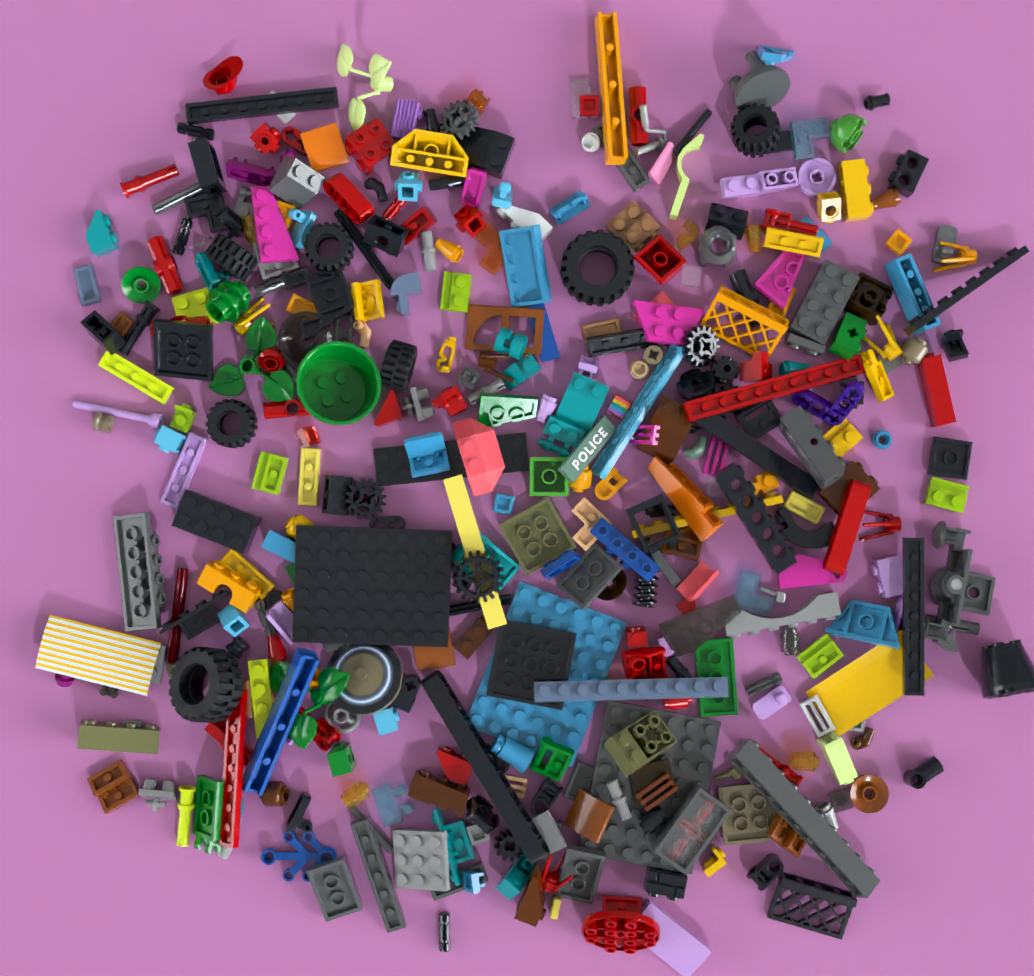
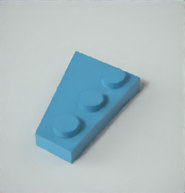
(770, 55)

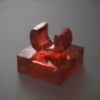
(308, 437)

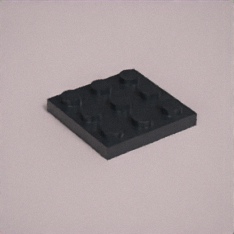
(183, 349)

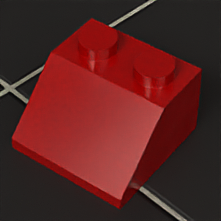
(660, 260)

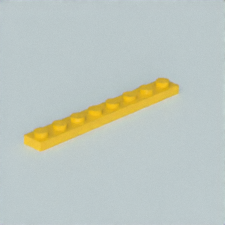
(660, 525)

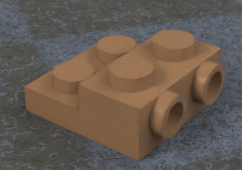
(633, 226)

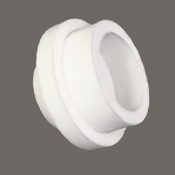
(590, 142)

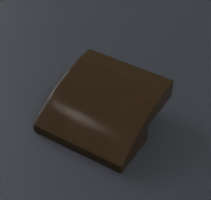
(648, 774)

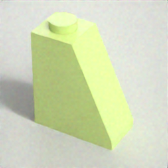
(837, 758)

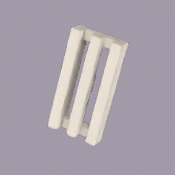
(810, 701)

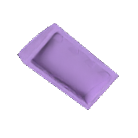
(676, 943)

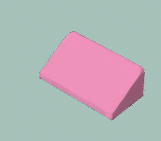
(662, 164)

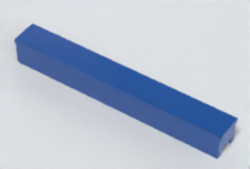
(279, 721)

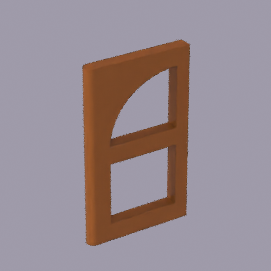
(481, 313)

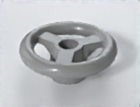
(354, 722)

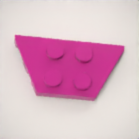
(666, 322)

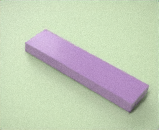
(184, 470)

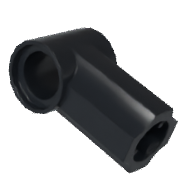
(924, 771)

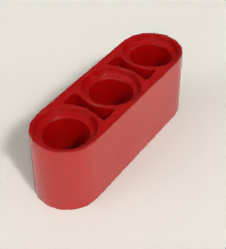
(348, 198)

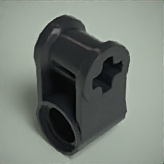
(407, 695)
(546, 795)
(765, 872)

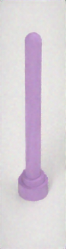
(155, 420)

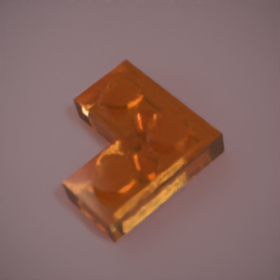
(494, 258)

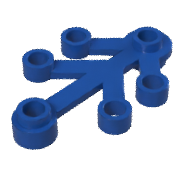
(303, 854)

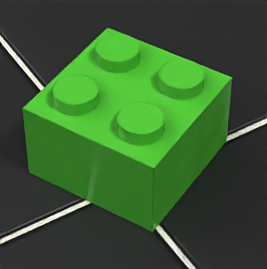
(546, 478)

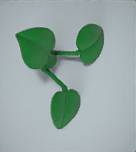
(228, 378)
(331, 686)

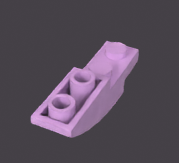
(759, 184)

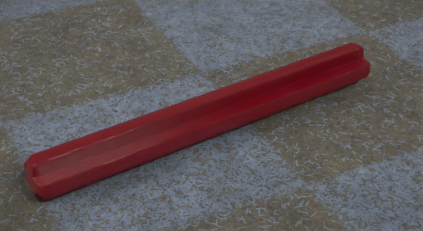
(178, 608)

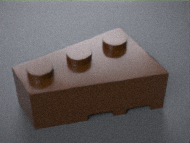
(439, 791)

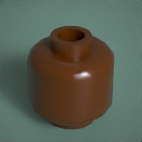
(275, 794)

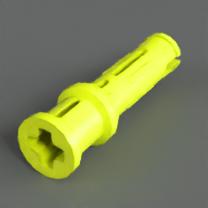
(185, 807)

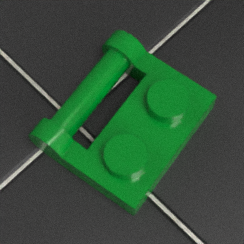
(557, 761)

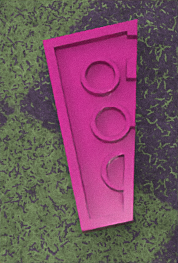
(271, 232)

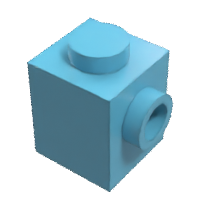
(169, 439)
(233, 620)
(387, 720)

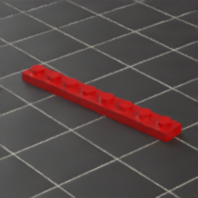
(233, 774)

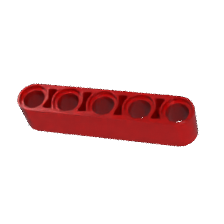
(847, 526)

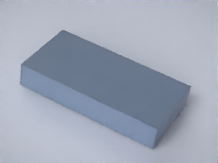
(87, 285)

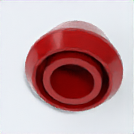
(271, 359)

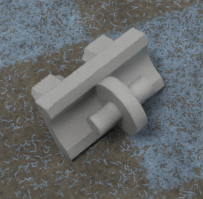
(422, 412)
(149, 791)

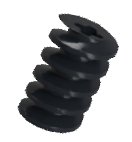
(645, 591)

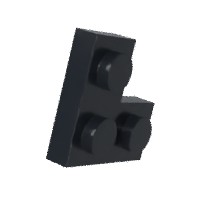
(210, 206)

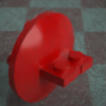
(621, 925)

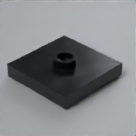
(950, 458)

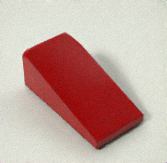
(418, 223)

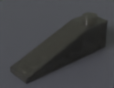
(695, 627)

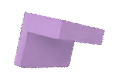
(282, 619)

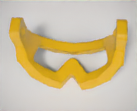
(451, 342)

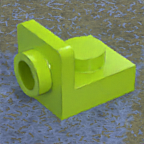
(183, 418)

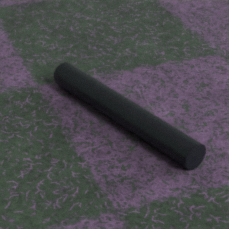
(693, 130)

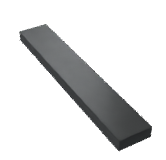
(378, 874)

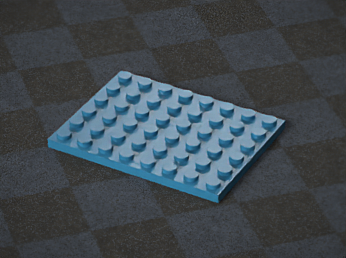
(592, 657)

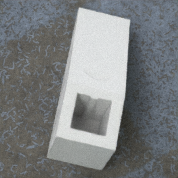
(522, 218)

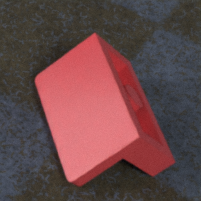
(696, 581)

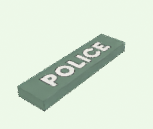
(587, 449)

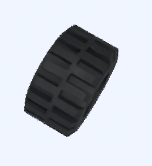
(755, 116)
(325, 232)
(231, 257)
(398, 365)
(216, 419)

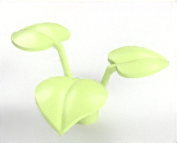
(379, 82)

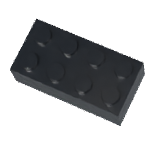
(216, 521)

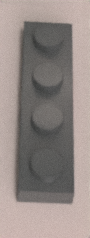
(631, 170)

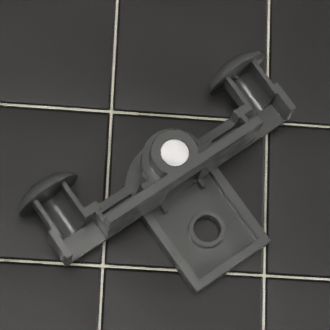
(951, 585)

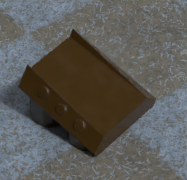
(869, 299)

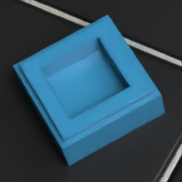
(503, 503)

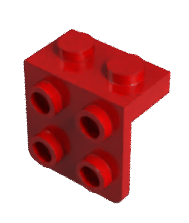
(369, 145)

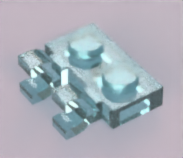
(387, 803)

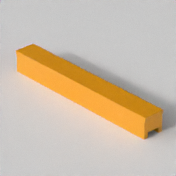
(611, 89)

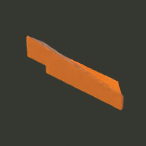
(687, 498)

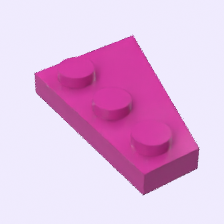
(780, 277)

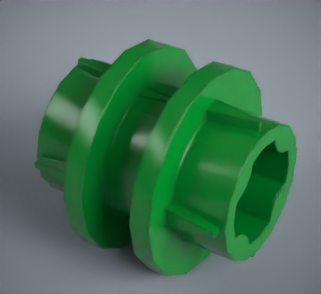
(228, 301)

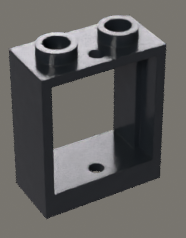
(206, 165)
(659, 499)

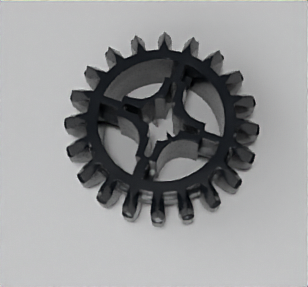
(468, 577)

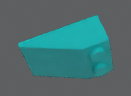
(582, 401)
(509, 565)

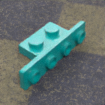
(458, 842)

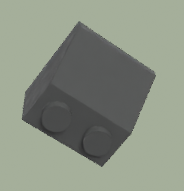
(295, 182)

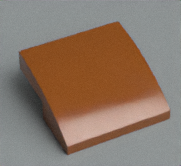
(435, 657)
(113, 786)
(589, 816)
(785, 836)

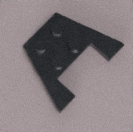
(328, 294)

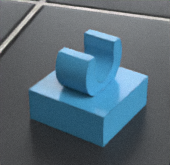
(471, 881)

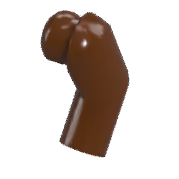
(863, 741)

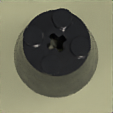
(1006, 670)

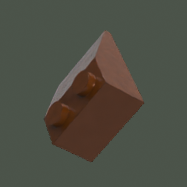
(672, 433)

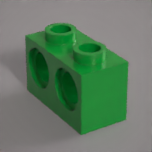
(341, 759)

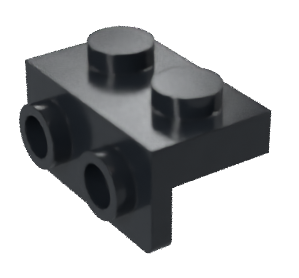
(728, 217)

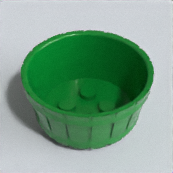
(338, 383)

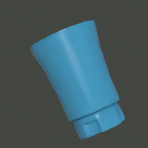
(512, 752)

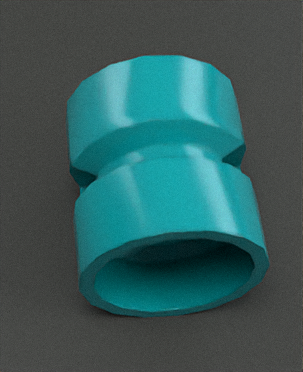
(517, 344)

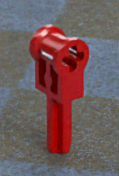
(784, 221)
(324, 736)

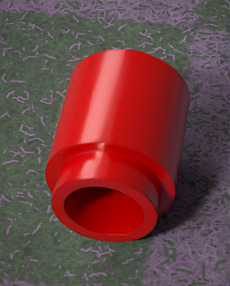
(673, 704)

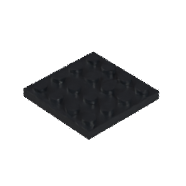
(526, 656)

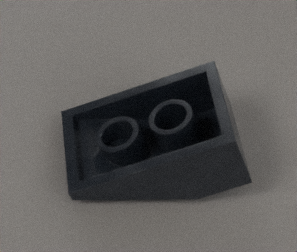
(488, 150)

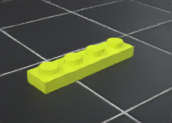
(136, 377)
(261, 692)

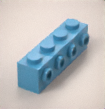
(910, 290)

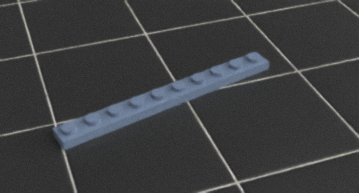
(630, 689)

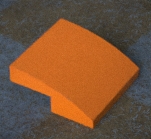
(324, 147)

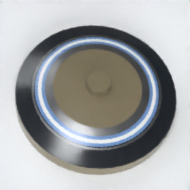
(373, 677)

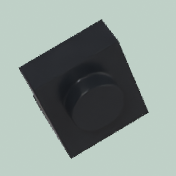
(953, 345)

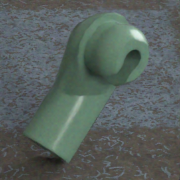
(698, 450)

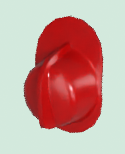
(224, 76)

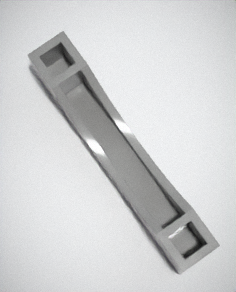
(819, 606)

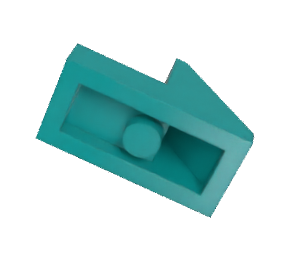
(521, 371)

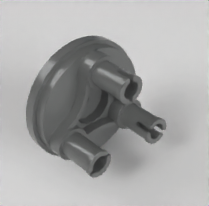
(762, 85)

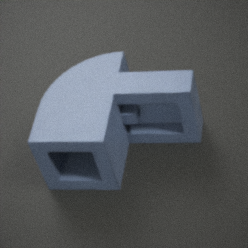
(405, 286)

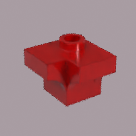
(756, 369)
(451, 401)

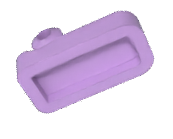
(771, 702)

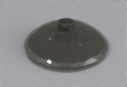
(292, 340)

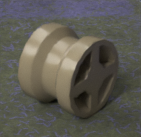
(650, 357)
(103, 422)

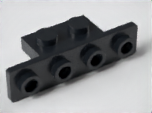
(198, 620)

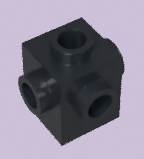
(720, 375)

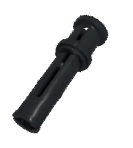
(143, 320)

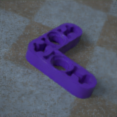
(835, 407)

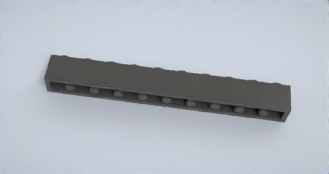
(804, 818)

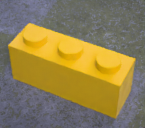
(855, 190)

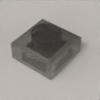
(840, 800)

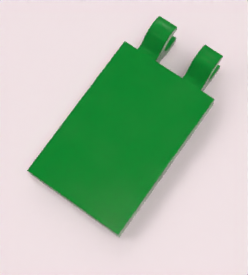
(208, 813)

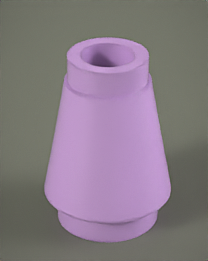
(546, 407)

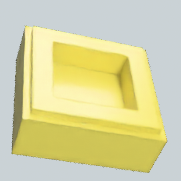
(555, 906)

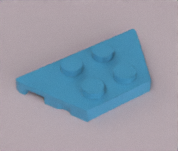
(867, 624)

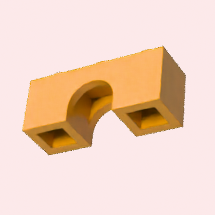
(243, 591)

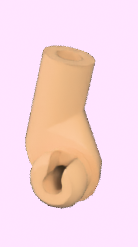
(364, 331)

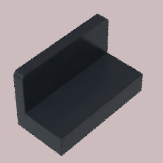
(335, 494)

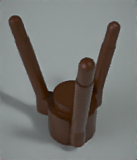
(489, 360)

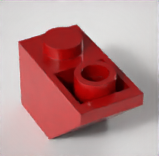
(454, 765)

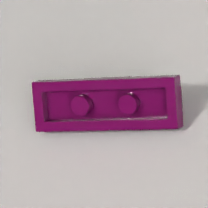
(249, 172)

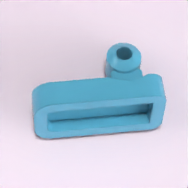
(502, 195)
(305, 221)

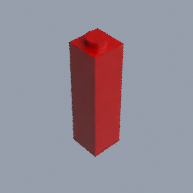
(936, 390)

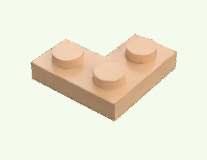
(589, 516)

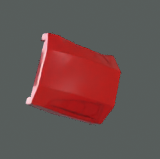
(644, 663)

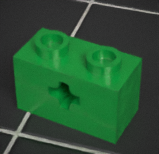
(848, 336)

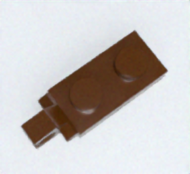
(473, 637)

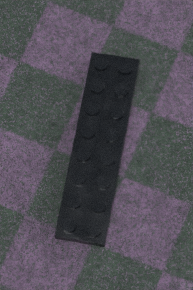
(394, 467)

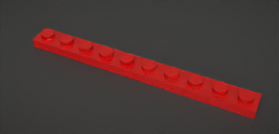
(773, 388)

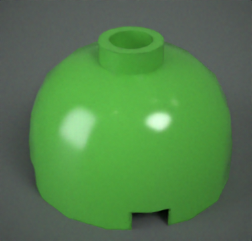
(846, 131)

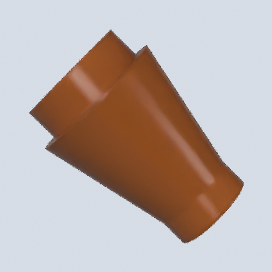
(886, 200)

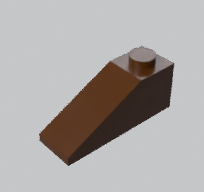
(532, 901)

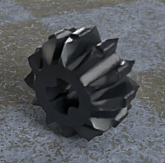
(502, 843)

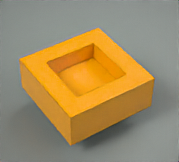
(898, 242)

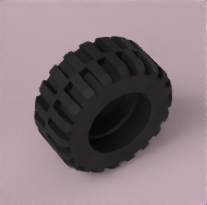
(602, 243)
(224, 684)

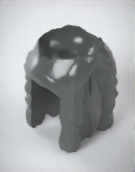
(708, 255)

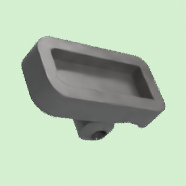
(946, 234)

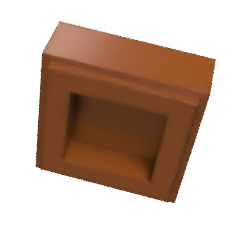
(122, 323)

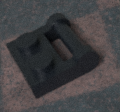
(762, 423)

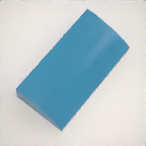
(525, 265)

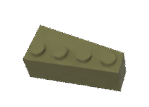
(118, 737)

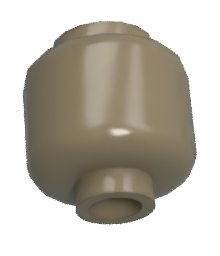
(913, 350)

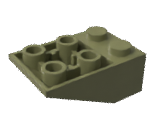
(640, 743)

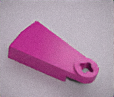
(807, 572)

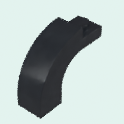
(807, 539)

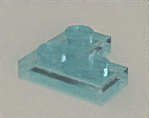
(803, 134)
(747, 596)

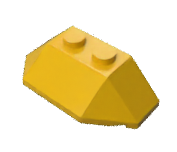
(430, 153)

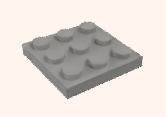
(421, 859)

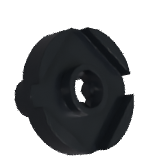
(704, 380)
(481, 814)

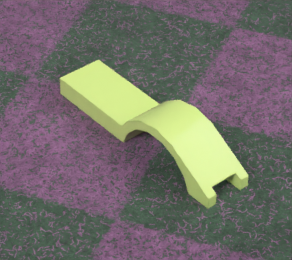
(684, 180)

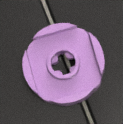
(826, 174)

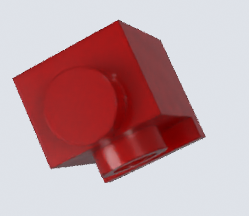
(636, 637)

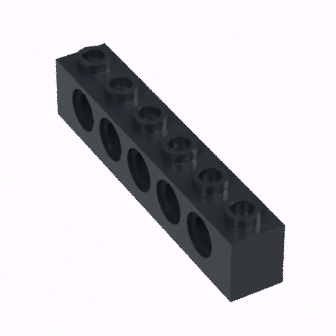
(787, 555)

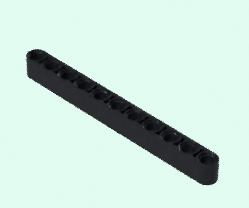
(485, 767)

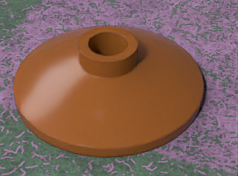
(875, 800)

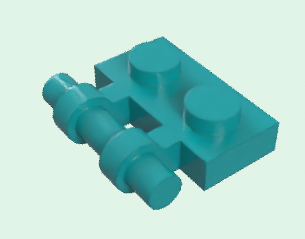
(562, 431)

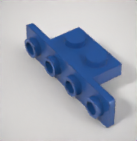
(624, 549)

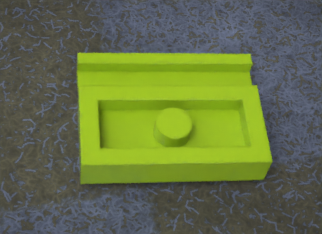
(456, 292)
(270, 473)
(946, 495)
(819, 655)

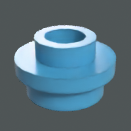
(887, 439)

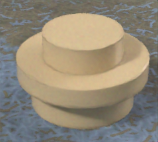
(639, 369)

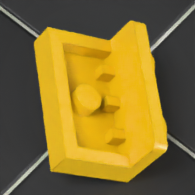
(367, 300)

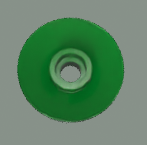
(141, 293)

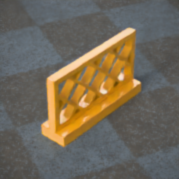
(747, 308)

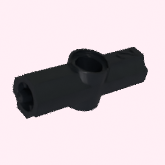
(744, 288)

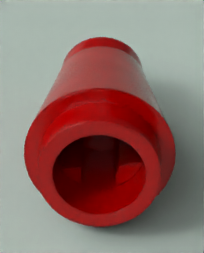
(276, 649)

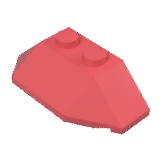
(479, 454)

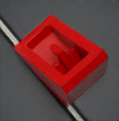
(390, 411)

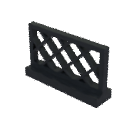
(819, 891)

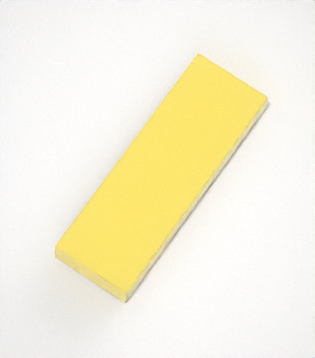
(309, 476)

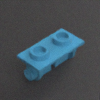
(569, 207)

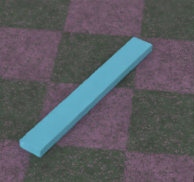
(638, 411)

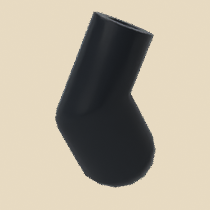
(374, 184)

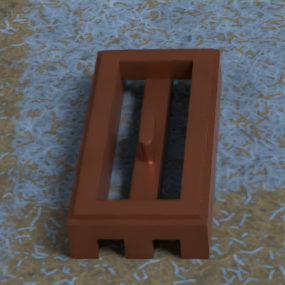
(674, 788)

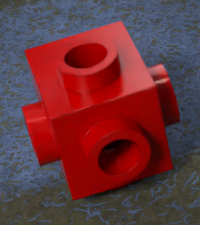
(260, 135)
(469, 220)

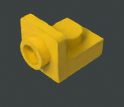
(713, 864)

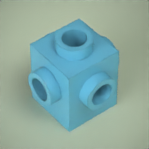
(408, 186)

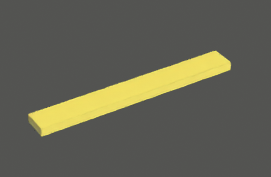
(472, 541)

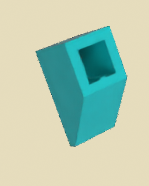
(100, 235)
(515, 877)

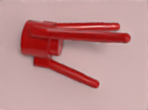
(890, 524)
(550, 879)

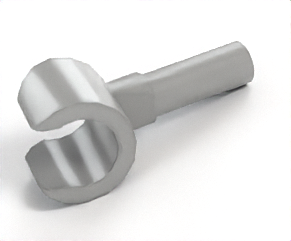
(779, 596)

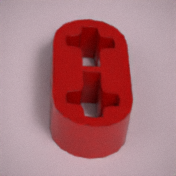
(291, 142)

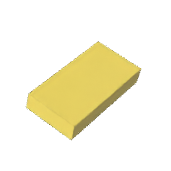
(804, 507)

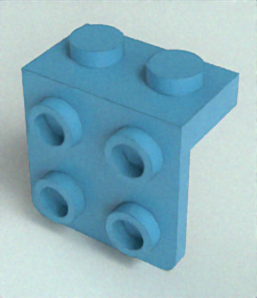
(427, 454)

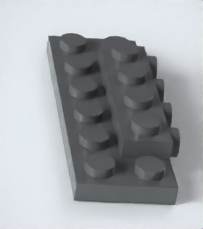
(139, 571)

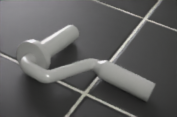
(659, 142)

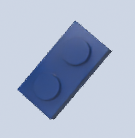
(555, 567)

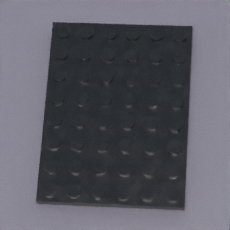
(372, 586)

